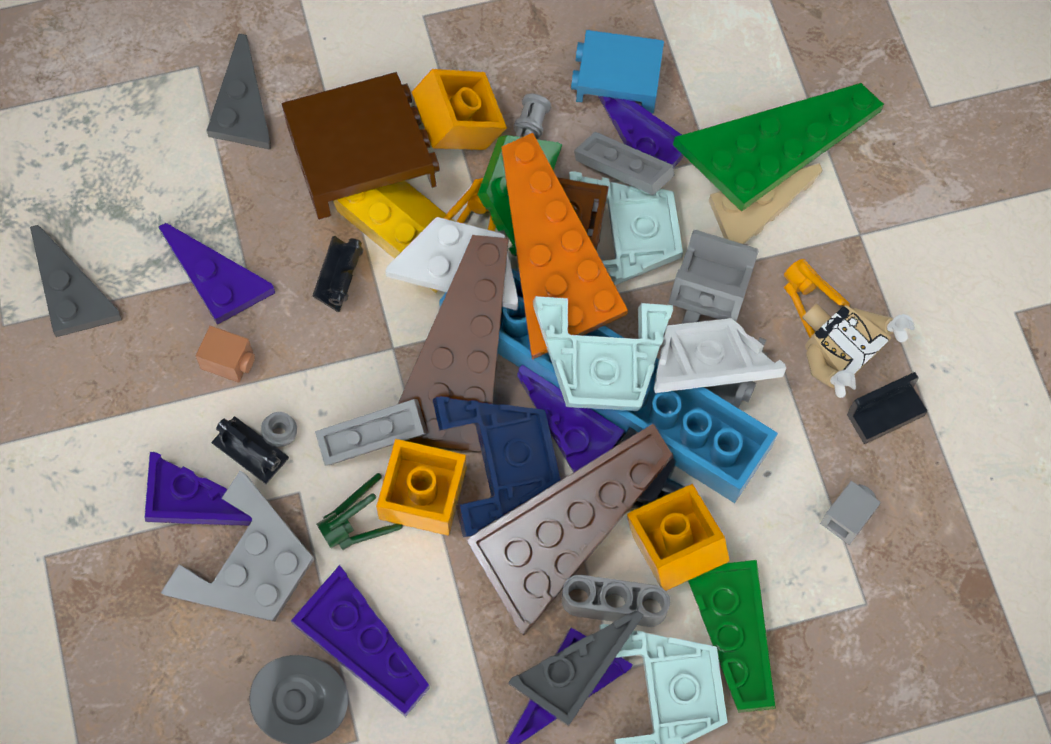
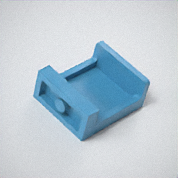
(618, 67)

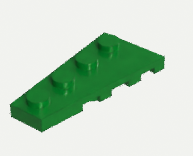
(735, 624)

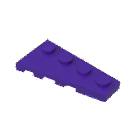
(355, 637)

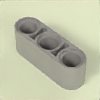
(599, 588)

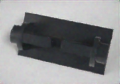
(337, 272)
(249, 449)

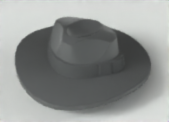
(298, 699)

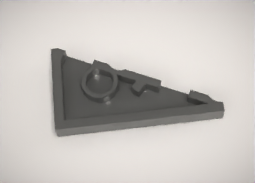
(238, 108)
(70, 295)
(570, 676)

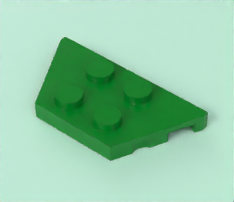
(493, 188)

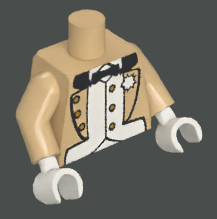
(848, 342)

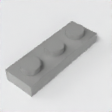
(624, 163)
(371, 432)

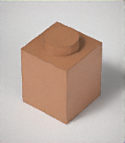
(225, 354)

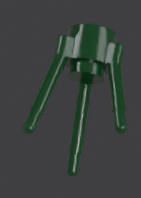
(336, 526)

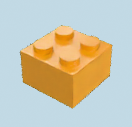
(458, 109)
(421, 487)
(678, 537)

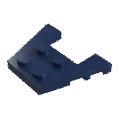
(514, 453)

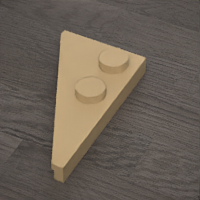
(743, 225)

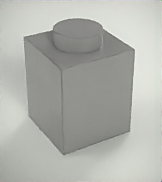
(850, 512)

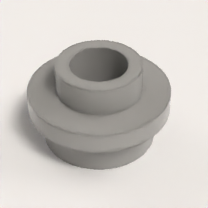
(279, 420)

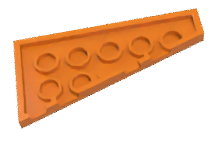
(554, 247)

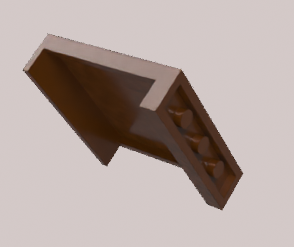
(358, 139)

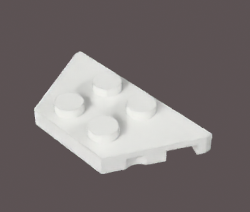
(436, 254)
(711, 356)

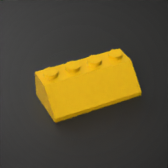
(390, 215)

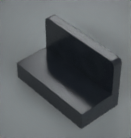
(886, 409)

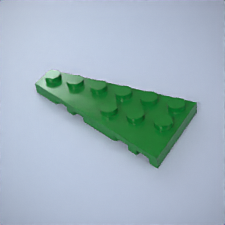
(766, 148)

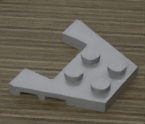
(260, 569)

